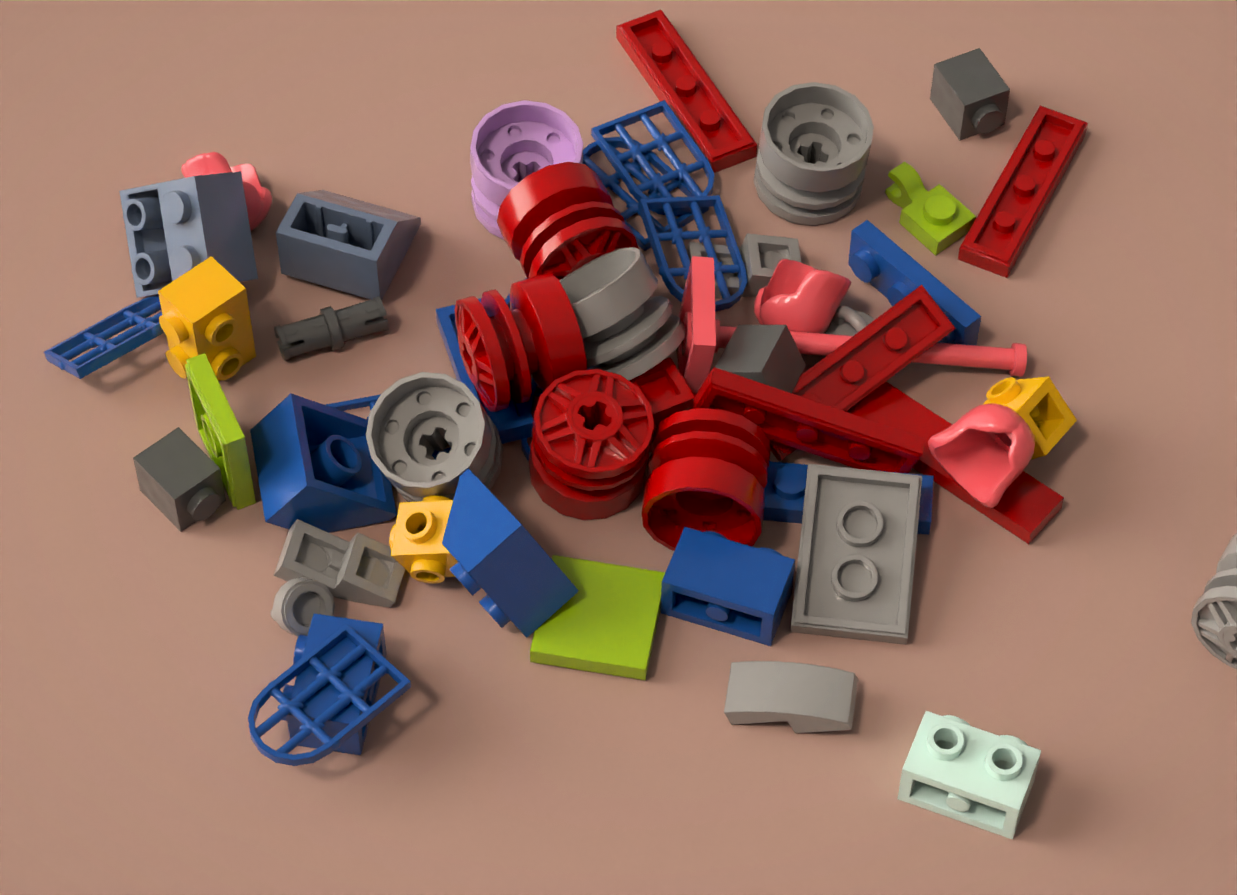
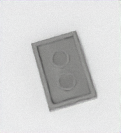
(856, 554)

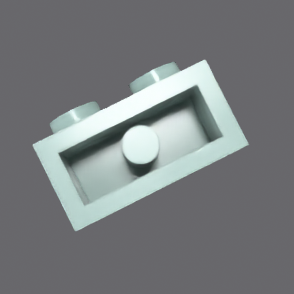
(969, 774)

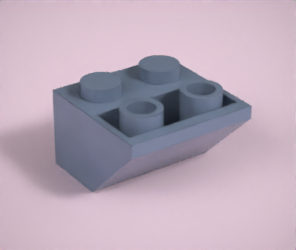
(184, 223)
(344, 242)

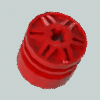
(561, 220)
(509, 345)
(590, 444)
(706, 477)

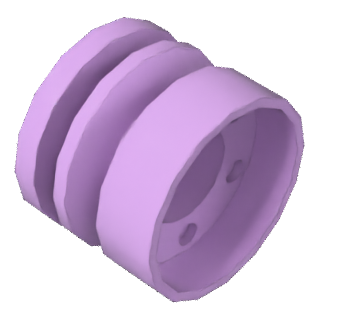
(514, 144)

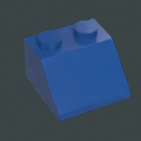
(318, 468)
(502, 559)

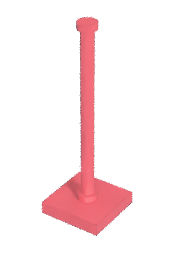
(706, 335)

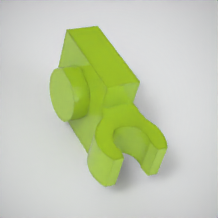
(931, 215)

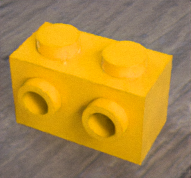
(207, 315)

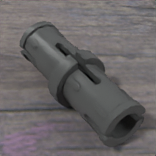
(331, 328)

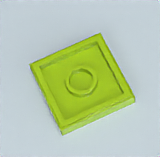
(220, 431)
(606, 623)

